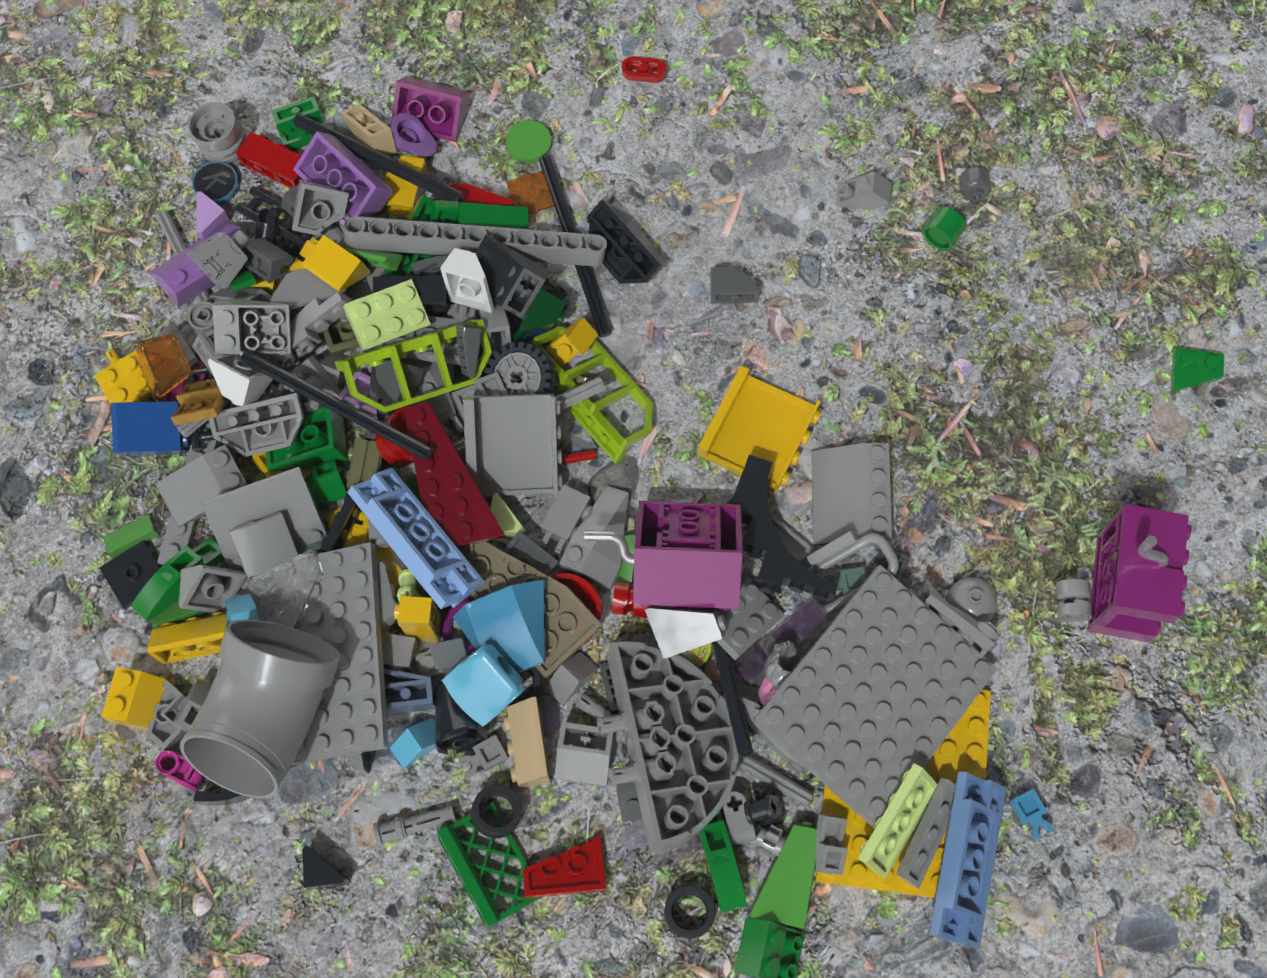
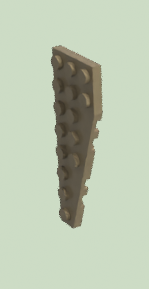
(566, 617)

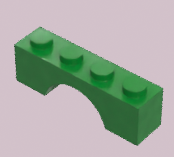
(326, 483)

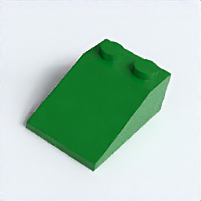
(317, 442)

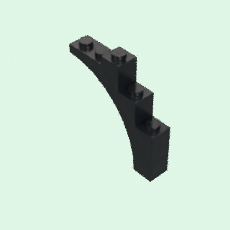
(762, 540)

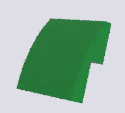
(290, 134)

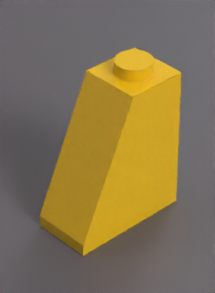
(404, 193)

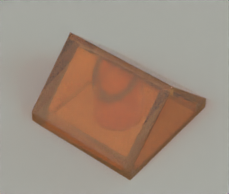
(162, 364)

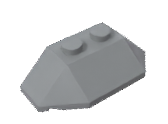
(259, 425)

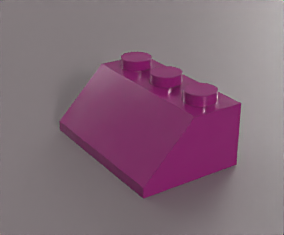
(436, 106)

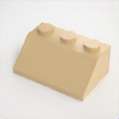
(527, 744)

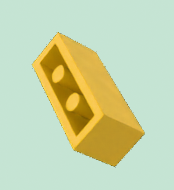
(419, 618)

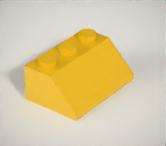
(187, 640)

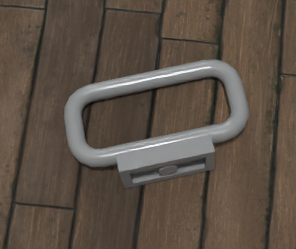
(838, 551)

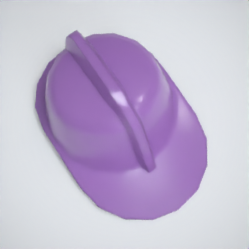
(412, 136)

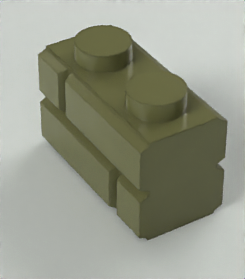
(364, 462)

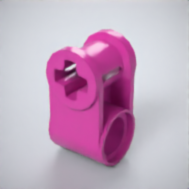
(182, 772)

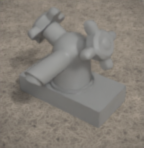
(314, 374)

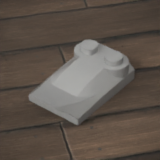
(978, 634)

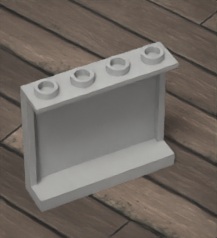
(513, 443)

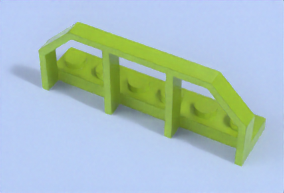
(398, 350)
(589, 413)

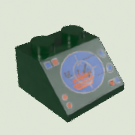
(542, 316)

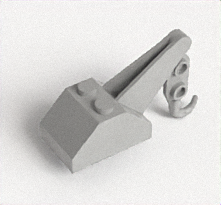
(303, 286)

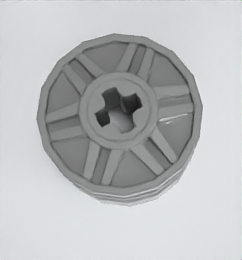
(216, 132)

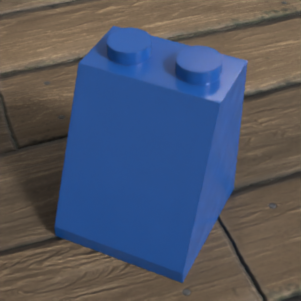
(146, 429)

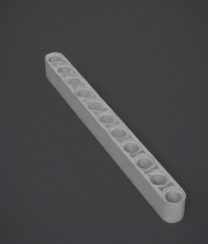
(443, 237)

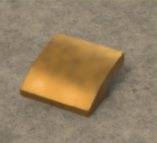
(198, 402)

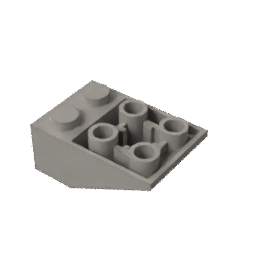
(251, 327)

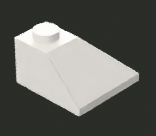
(466, 280)
(238, 380)

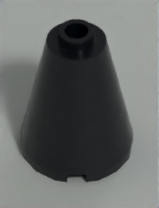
(453, 726)

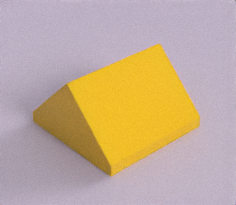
(335, 264)

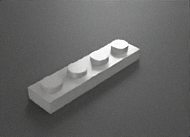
(928, 835)

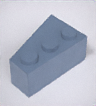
(408, 692)

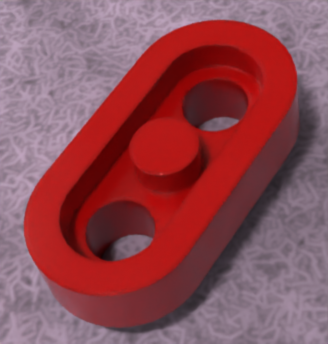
(644, 68)

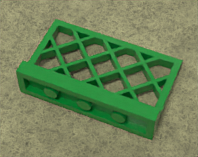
(468, 876)

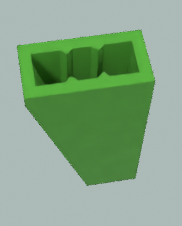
(789, 883)

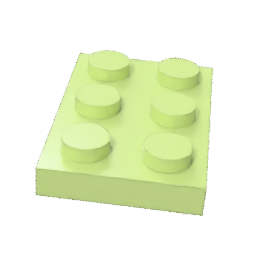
(386, 315)

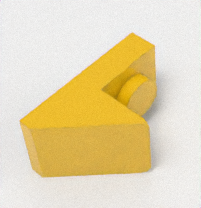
(572, 341)

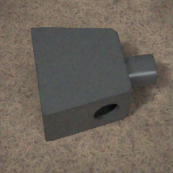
(385, 384)

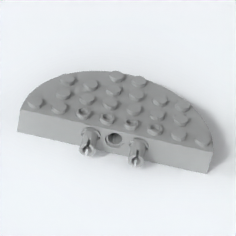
(674, 739)

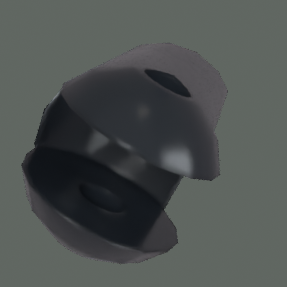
(267, 225)

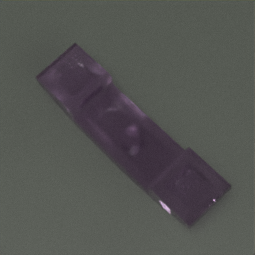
(796, 630)

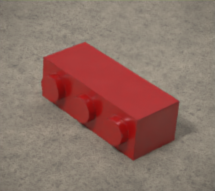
(269, 159)

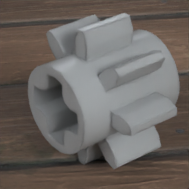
(461, 312)
(770, 841)

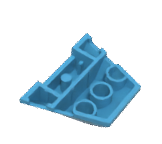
(510, 622)

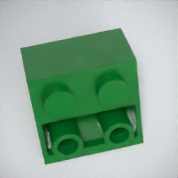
(768, 950)

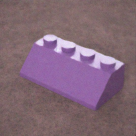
(335, 166)
(181, 275)

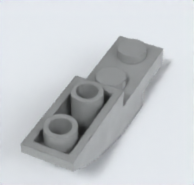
(308, 324)

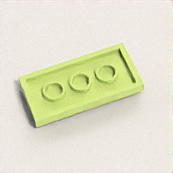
(898, 821)

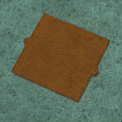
(530, 192)

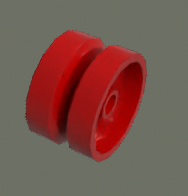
(390, 452)

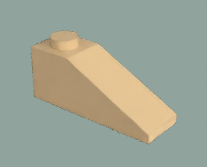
(369, 129)

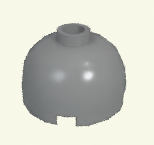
(973, 598)

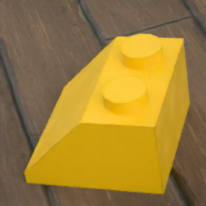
(133, 698)

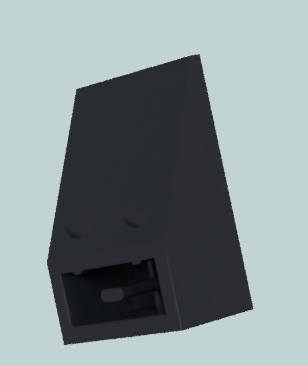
(510, 276)

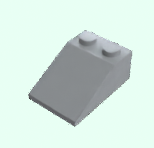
(198, 481)

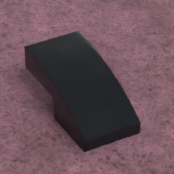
(212, 799)

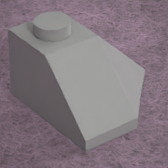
(317, 207)

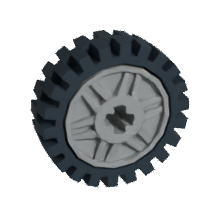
(524, 360)

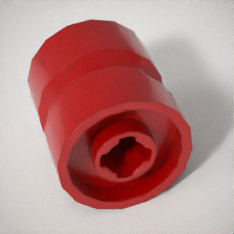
(623, 601)

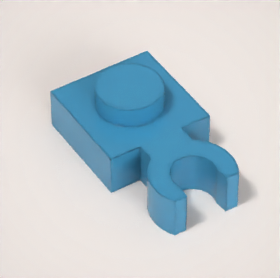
(1029, 810)

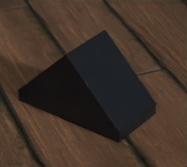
(320, 873)

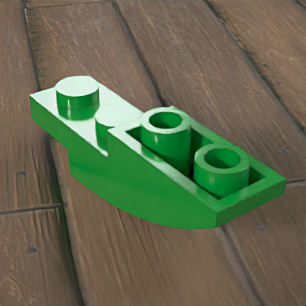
(164, 585)
(722, 865)

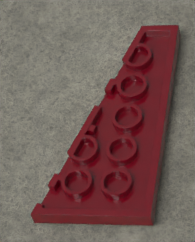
(447, 485)

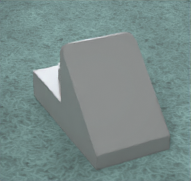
(441, 657)

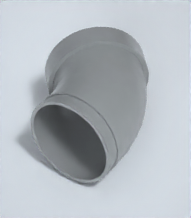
(259, 706)

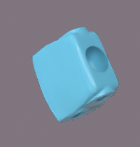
(483, 684)

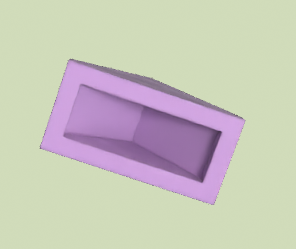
(208, 216)

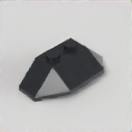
(628, 251)

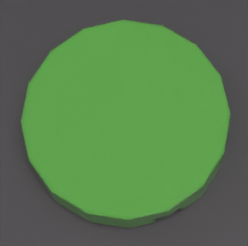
(528, 141)

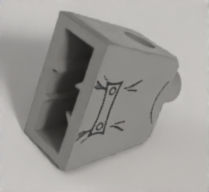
(220, 257)

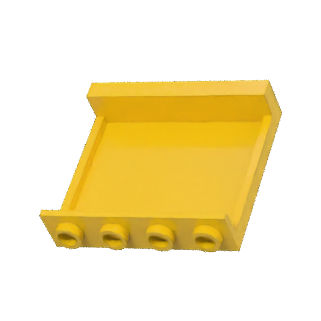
(758, 423)

